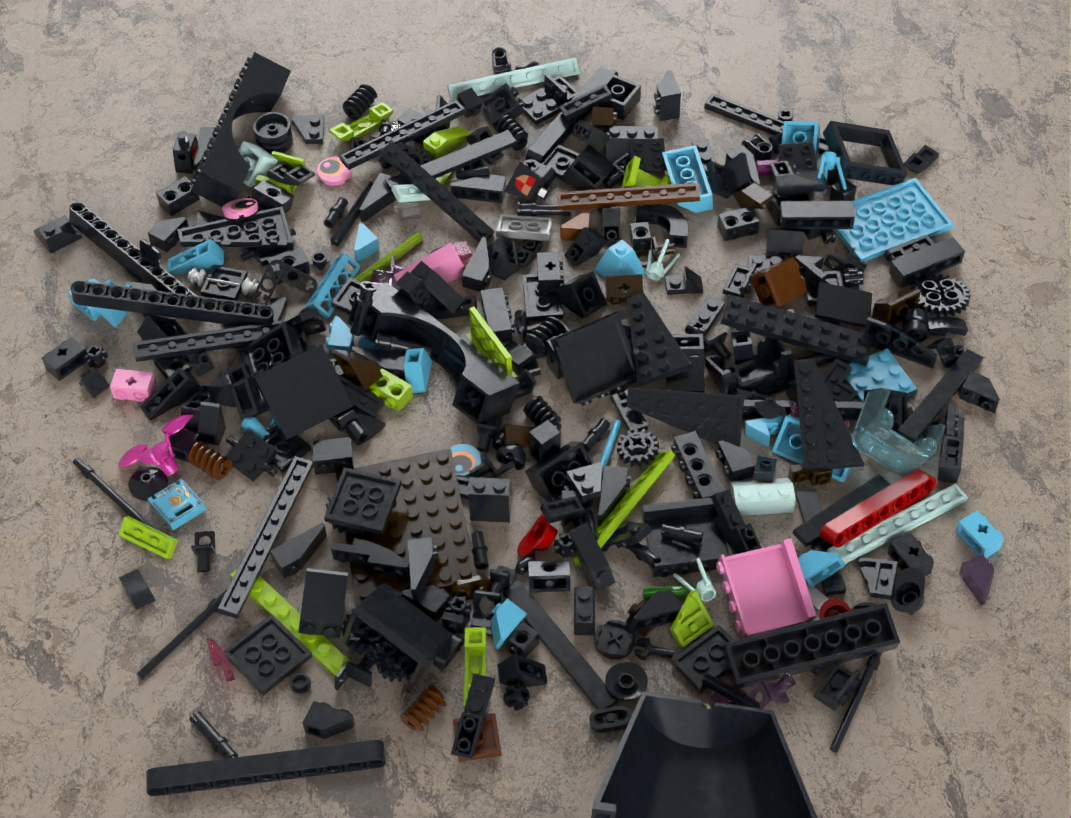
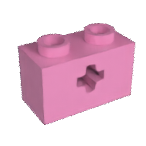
(132, 385)

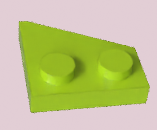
(691, 620)

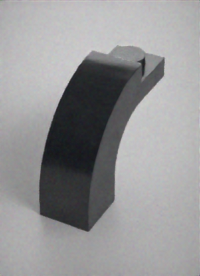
(668, 218)

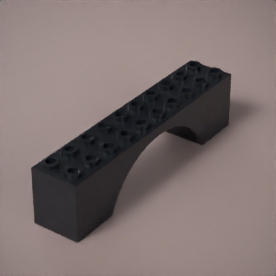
(222, 165)
(480, 385)

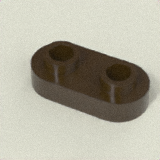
(470, 585)

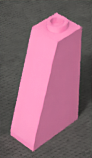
(443, 261)

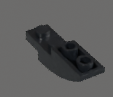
(738, 535)
(380, 559)
(474, 717)

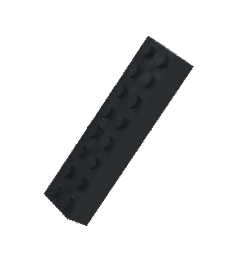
(810, 646)

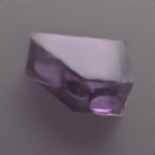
(978, 577)

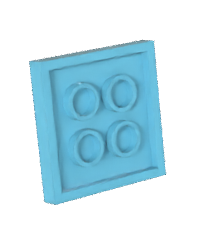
(880, 372)

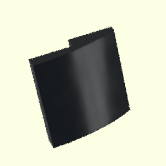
(290, 175)

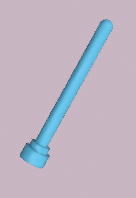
(610, 443)

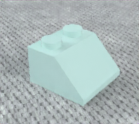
(259, 161)

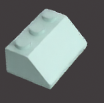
(763, 497)

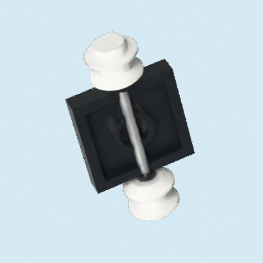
(223, 282)

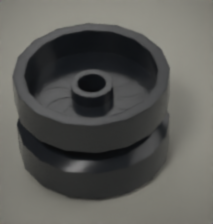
(273, 132)

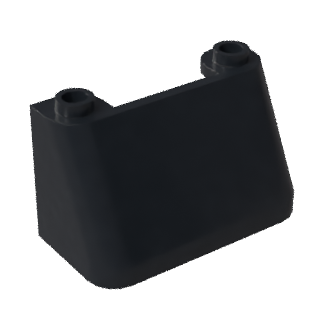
(770, 374)

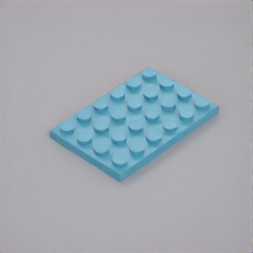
(892, 219)

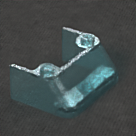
(878, 441)

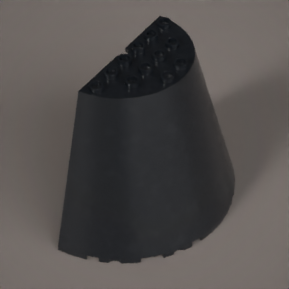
(701, 764)

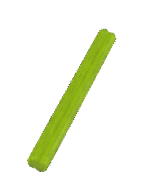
(398, 252)

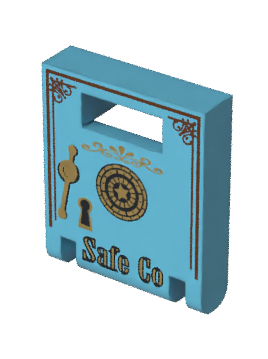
(173, 500)

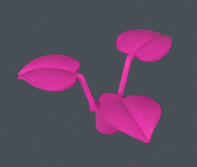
(157, 453)

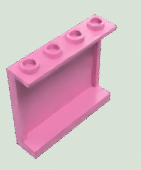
(766, 589)

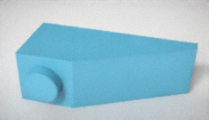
(198, 257)

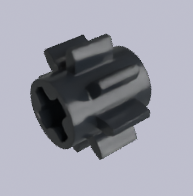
(775, 141)
(853, 278)
(95, 356)
(564, 545)
(459, 606)
(516, 696)

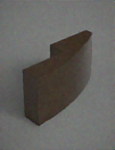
(517, 435)
(816, 477)

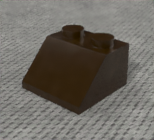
(895, 305)
(358, 368)

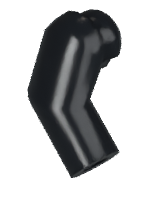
(522, 565)

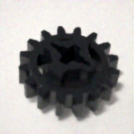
(637, 447)
(395, 664)

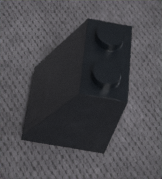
(490, 499)
(323, 602)

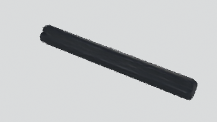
(350, 217)

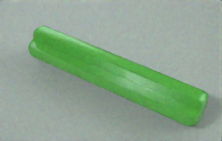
(679, 591)

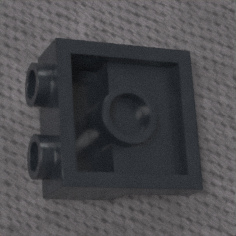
(503, 102)

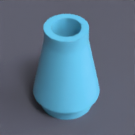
(255, 426)

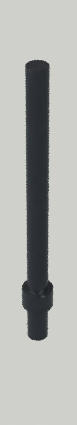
(89, 473)
(212, 608)
(871, 665)

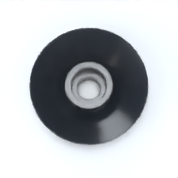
(144, 489)
(626, 673)

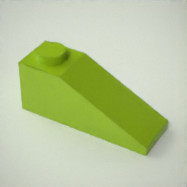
(445, 141)

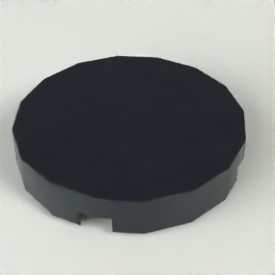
(613, 640)

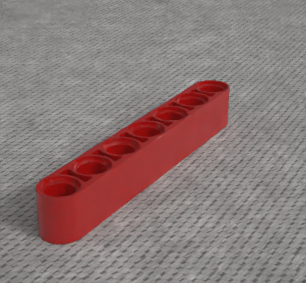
(877, 508)

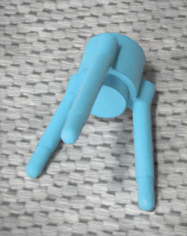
(828, 161)

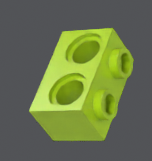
(392, 390)

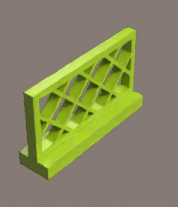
(488, 343)

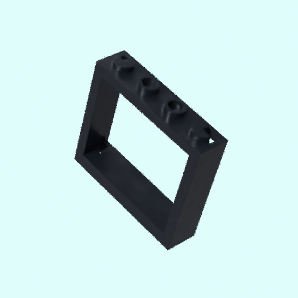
(838, 132)

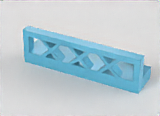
(327, 282)

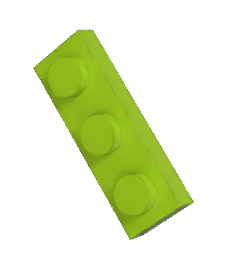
(148, 537)

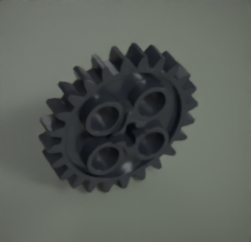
(951, 293)
(366, 639)

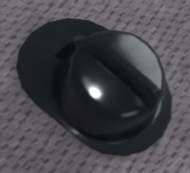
(908, 591)

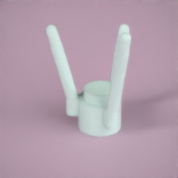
(655, 270)
(704, 587)

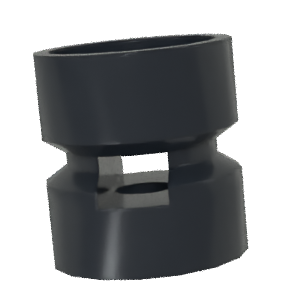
(915, 324)

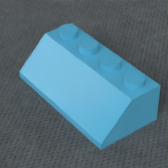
(685, 168)
(790, 446)

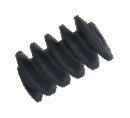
(359, 101)
(518, 132)
(537, 339)
(540, 412)

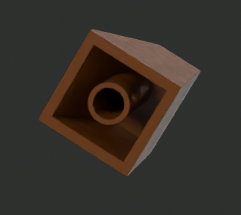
(778, 283)

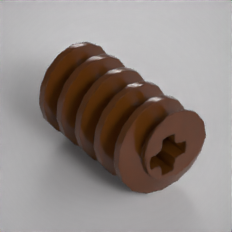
(209, 461)
(423, 708)

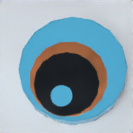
(465, 459)

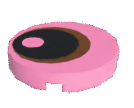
(333, 171)
(238, 207)

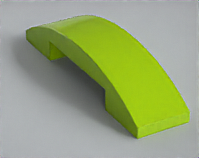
(363, 125)
(474, 656)

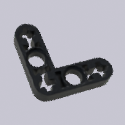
(282, 275)

